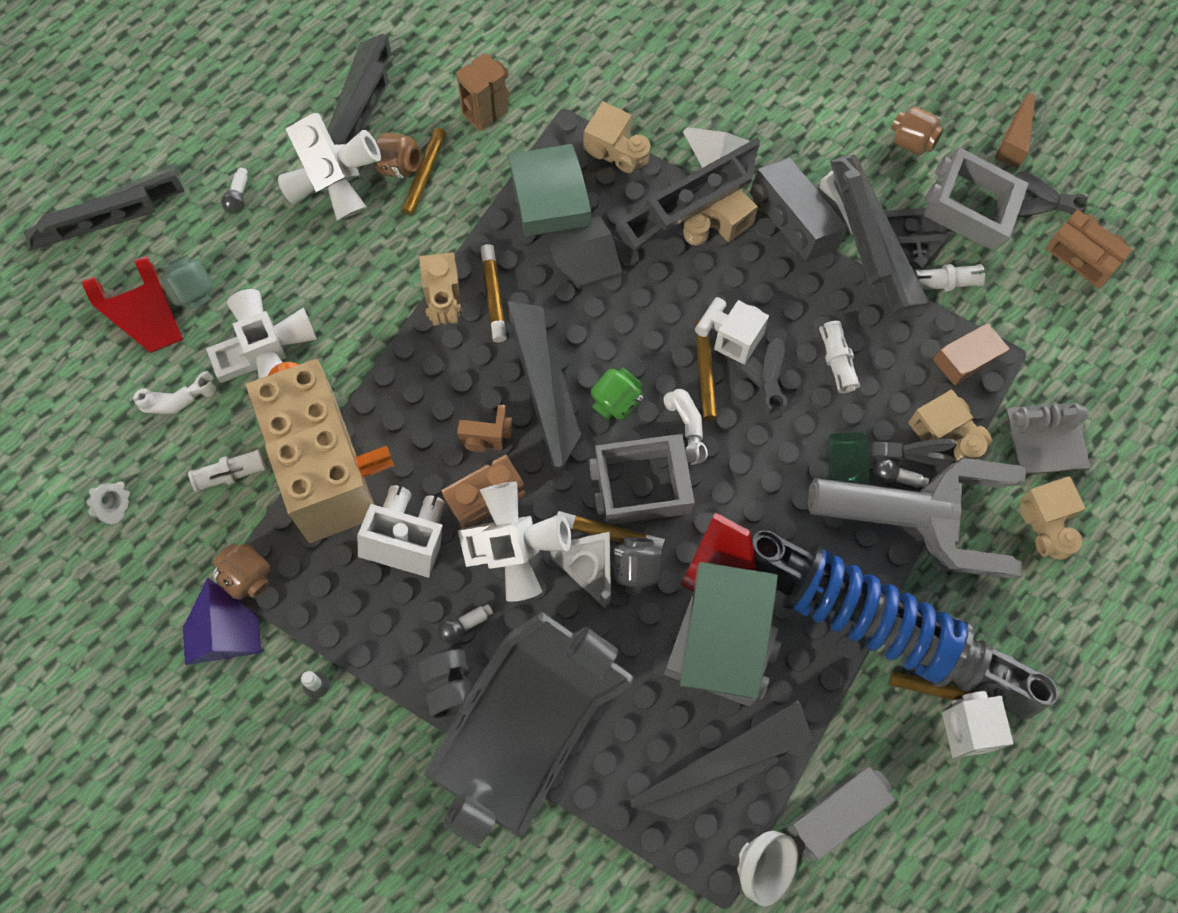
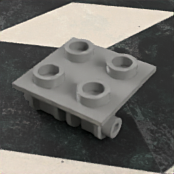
(1049, 437)

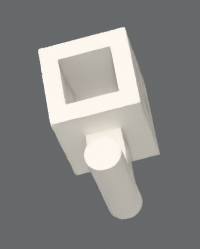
(737, 332)

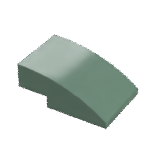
(549, 190)
(728, 630)

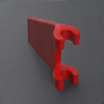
(139, 312)
(723, 545)

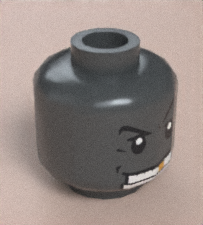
(637, 564)

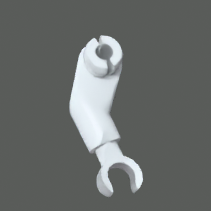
(681, 401)
(174, 402)

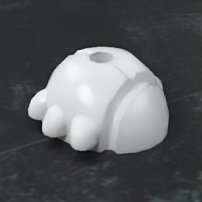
(115, 502)

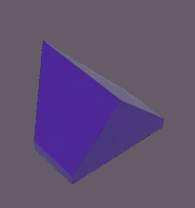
(219, 627)

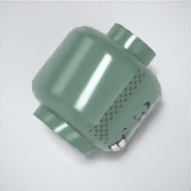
(186, 282)

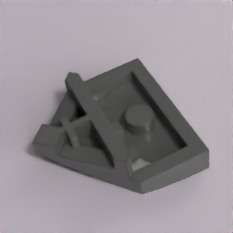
(916, 234)

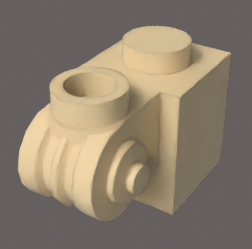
(608, 139)
(728, 216)
(441, 288)
(951, 419)
(1047, 510)

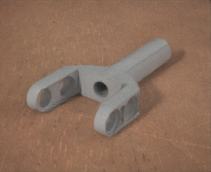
(932, 511)

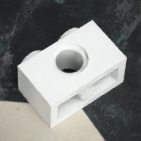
(977, 725)

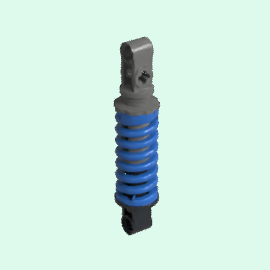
(902, 625)

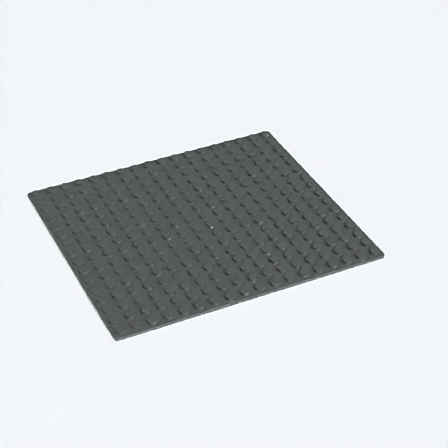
(755, 474)

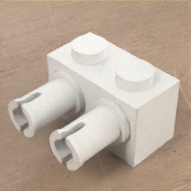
(399, 538)

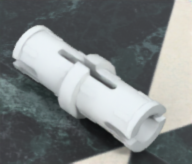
(951, 277)
(839, 357)
(227, 470)

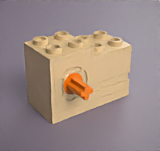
(312, 450)

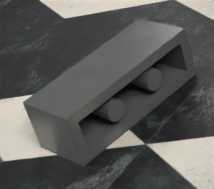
(798, 209)

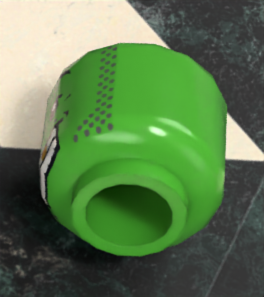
(616, 394)

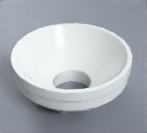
(767, 867)

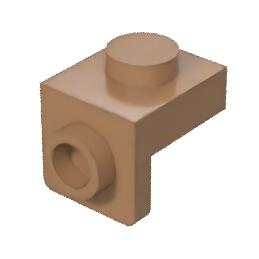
(482, 435)

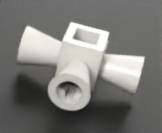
(327, 165)
(257, 339)
(512, 540)

